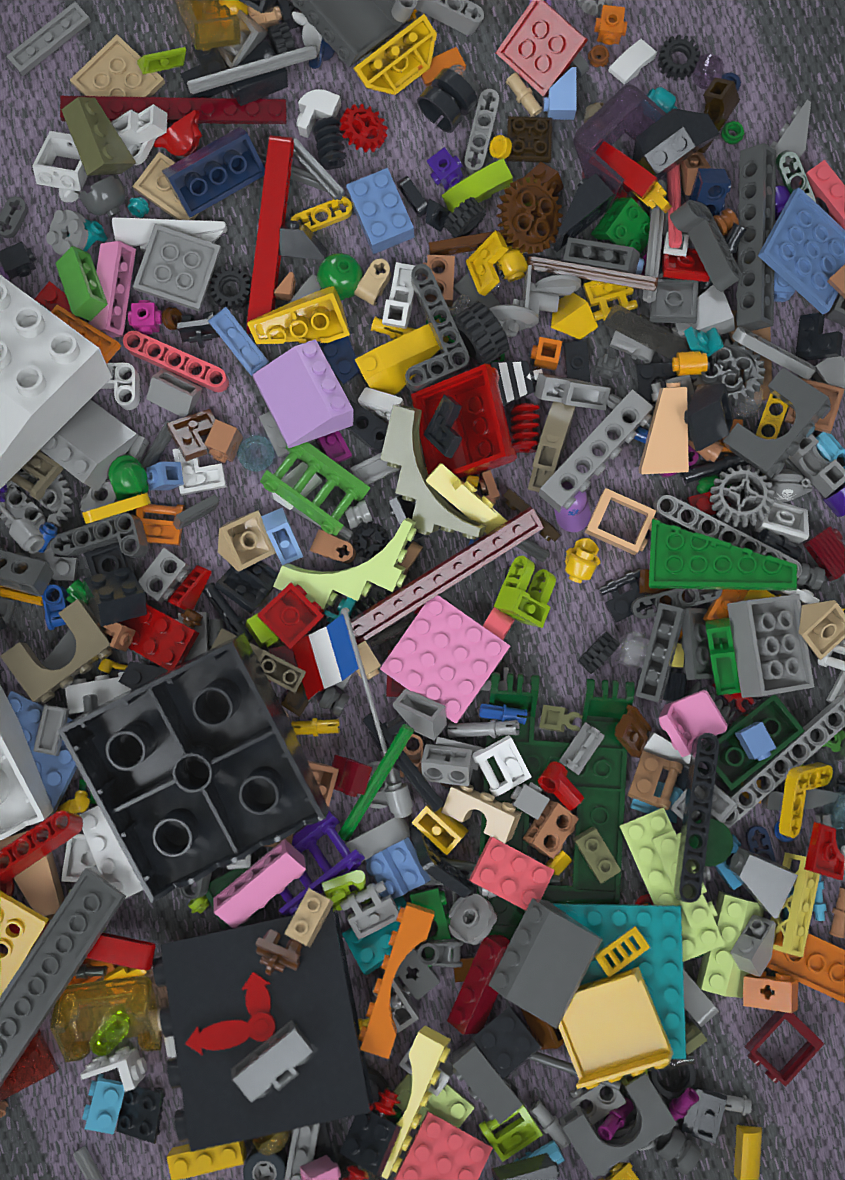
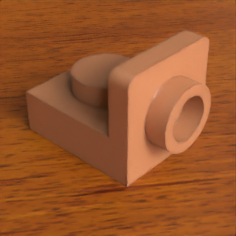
(488, 486)
(121, 635)

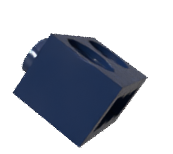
(711, 189)

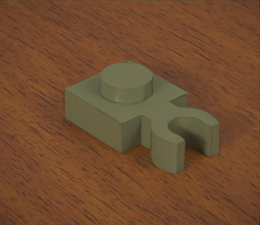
(556, 718)

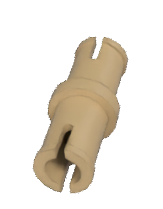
(524, 95)

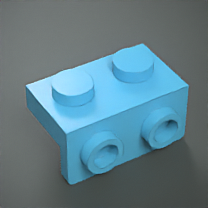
(105, 1105)

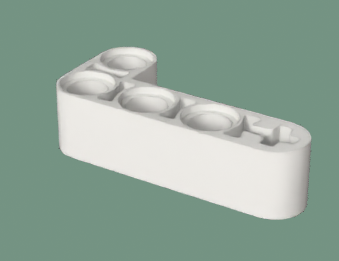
(123, 387)

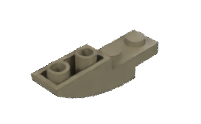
(551, 444)
(274, 667)

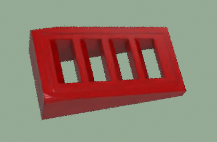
(190, 589)

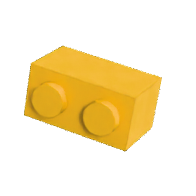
(440, 828)

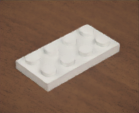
(108, 853)

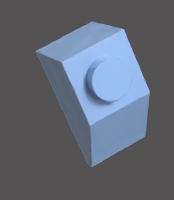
(562, 97)
(282, 536)

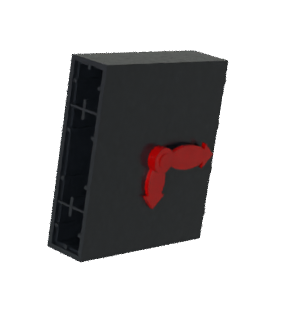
(229, 1007)

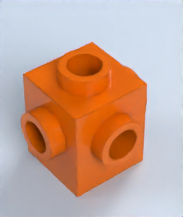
(610, 25)

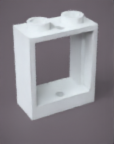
(58, 145)

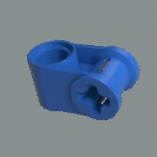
(53, 608)

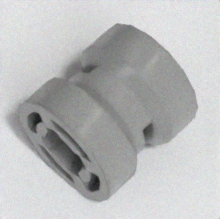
(358, 514)

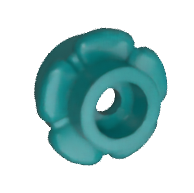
(138, 204)

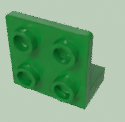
(624, 224)

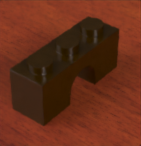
(720, 102)

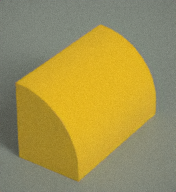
(747, 1152)

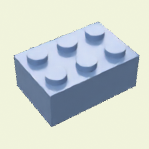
(380, 211)

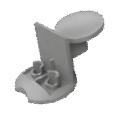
(535, 298)

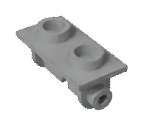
(581, 748)

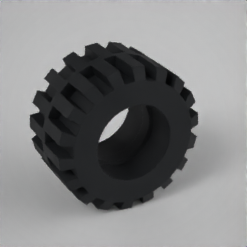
(481, 333)

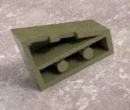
(96, 138)

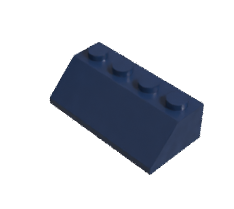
(215, 171)

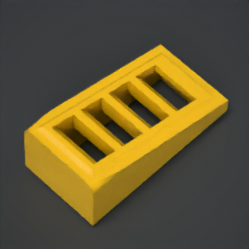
(600, 956)

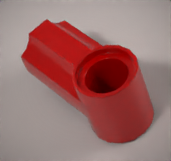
(555, 781)

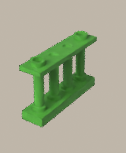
(335, 476)

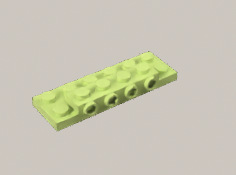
(656, 855)

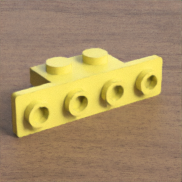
(464, 498)

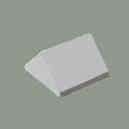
(786, 521)

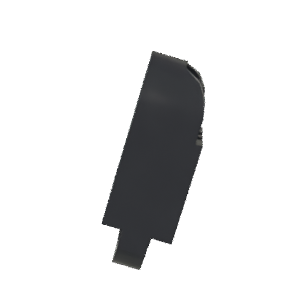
(368, 435)

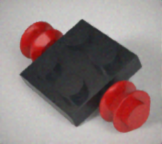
(371, 1139)

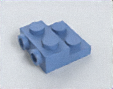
(397, 868)

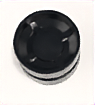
(447, 97)

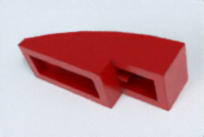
(635, 176)

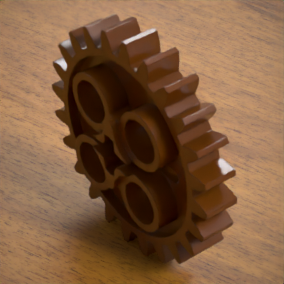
(529, 215)

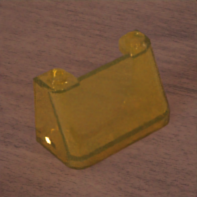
(87, 1005)

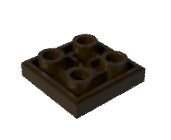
(530, 139)

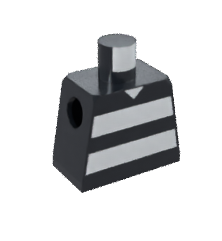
(515, 379)

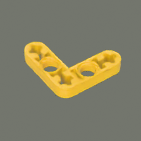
(797, 783)

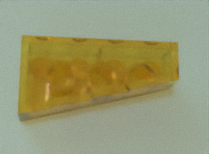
(209, 23)

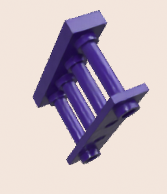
(306, 840)

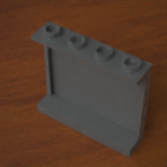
(351, 25)

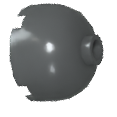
(105, 197)

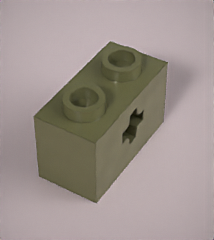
(596, 854)

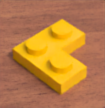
(482, 262)

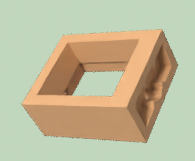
(641, 541)

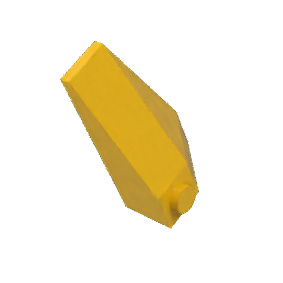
(303, 320)
(387, 364)

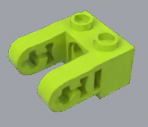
(525, 606)

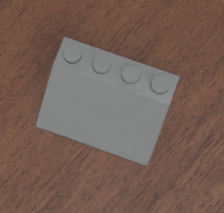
(90, 444)
(769, 647)

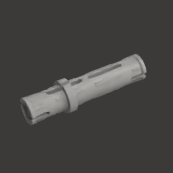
(493, 728)

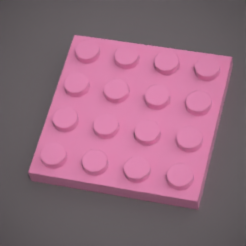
(445, 657)

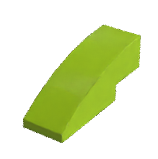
(479, 185)

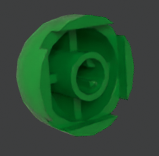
(340, 271)

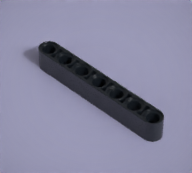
(689, 827)

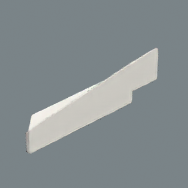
(138, 230)

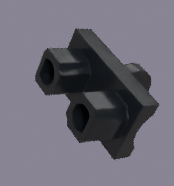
(198, 330)

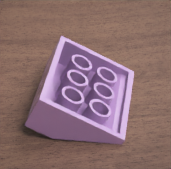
(304, 395)

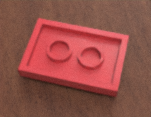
(510, 874)

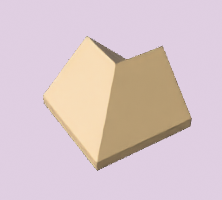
(244, 541)
(822, 626)

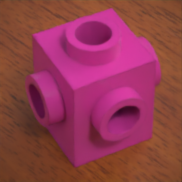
(150, 322)

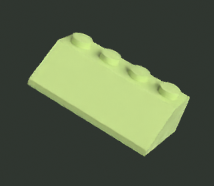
(718, 968)

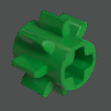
(77, 591)

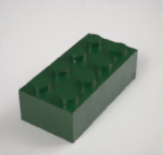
(732, 761)

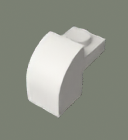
(316, 105)

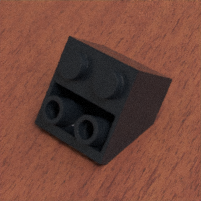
(708, 415)

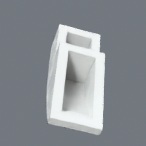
(141, 127)

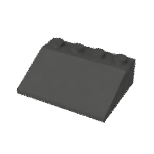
(545, 962)

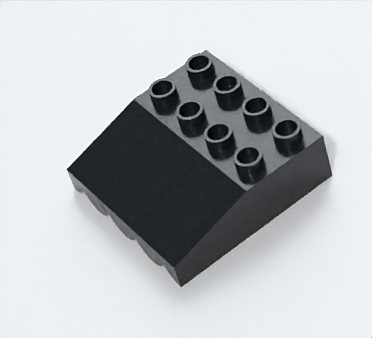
(196, 768)

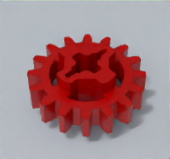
(363, 128)

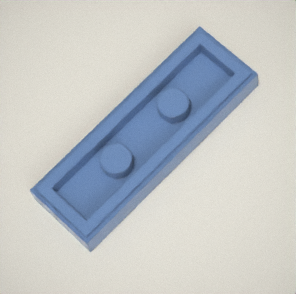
(238, 341)

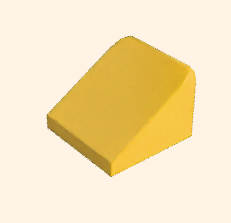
(559, 862)

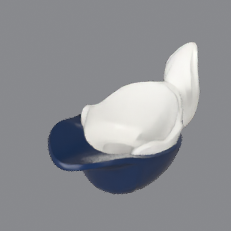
(313, 37)

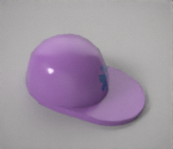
(578, 515)

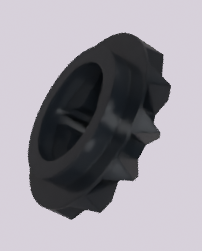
(367, 530)

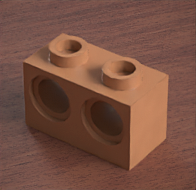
(445, 279)
(548, 826)

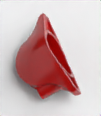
(182, 136)

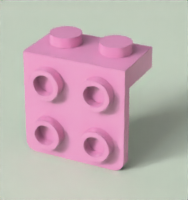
(691, 718)

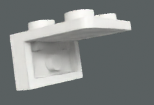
(128, 1062)

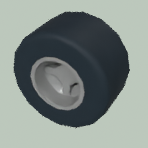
(255, 1170)

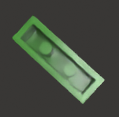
(81, 283)

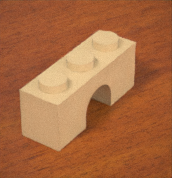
(500, 817)

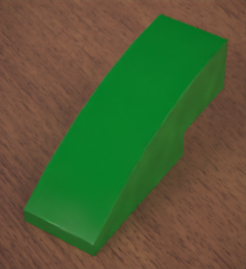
(722, 656)

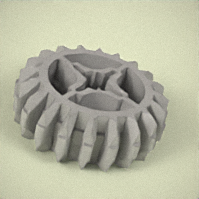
(751, 497)

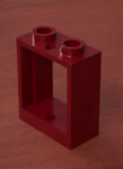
(798, 1061)

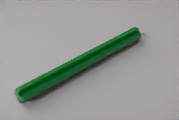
(376, 781)

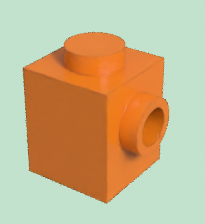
(546, 353)

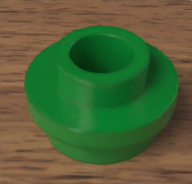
(732, 126)

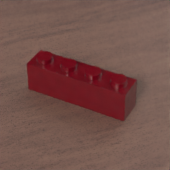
(476, 995)

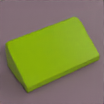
(162, 60)

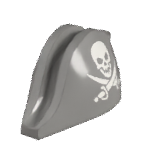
(789, 485)

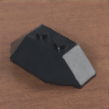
(673, 140)

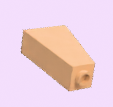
(668, 434)
(39, 883)

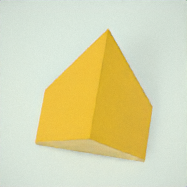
(574, 317)

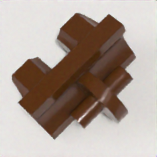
(275, 956)

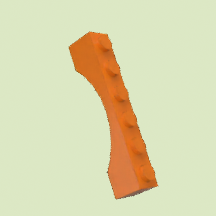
(381, 1028)

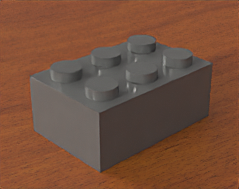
(497, 1094)

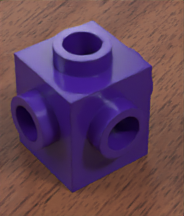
(445, 169)

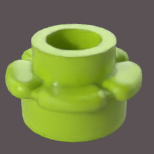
(198, 904)

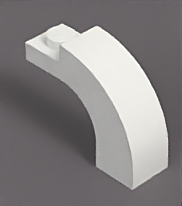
(401, 298)

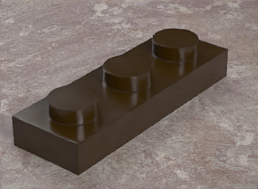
(515, 501)

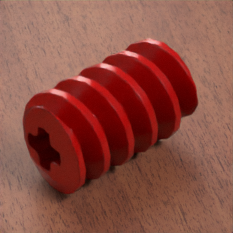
(523, 427)

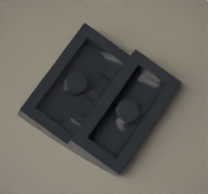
(249, 585)

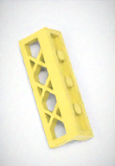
(800, 909)

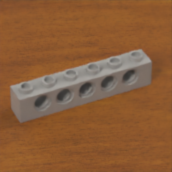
(632, 406)

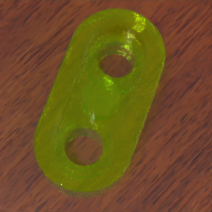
(111, 1032)

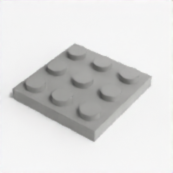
(177, 267)

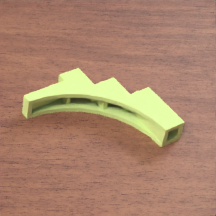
(354, 581)

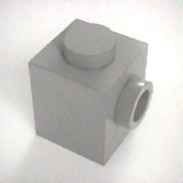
(529, 799)

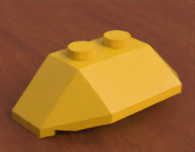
(397, 61)

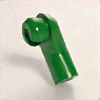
(706, 484)

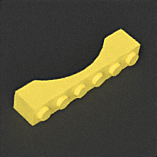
(425, 1057)

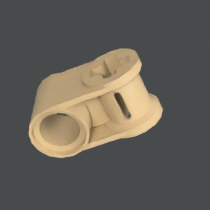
(372, 284)

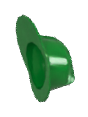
(127, 477)

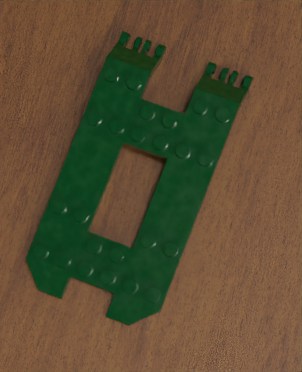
(600, 783)

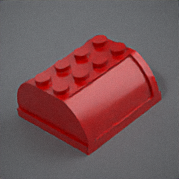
(480, 422)

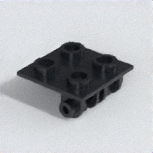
(141, 1113)

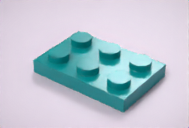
(372, 948)

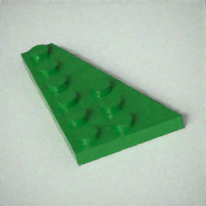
(702, 562)

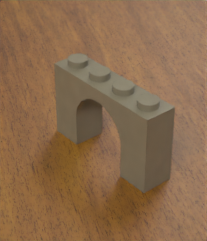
(90, 646)

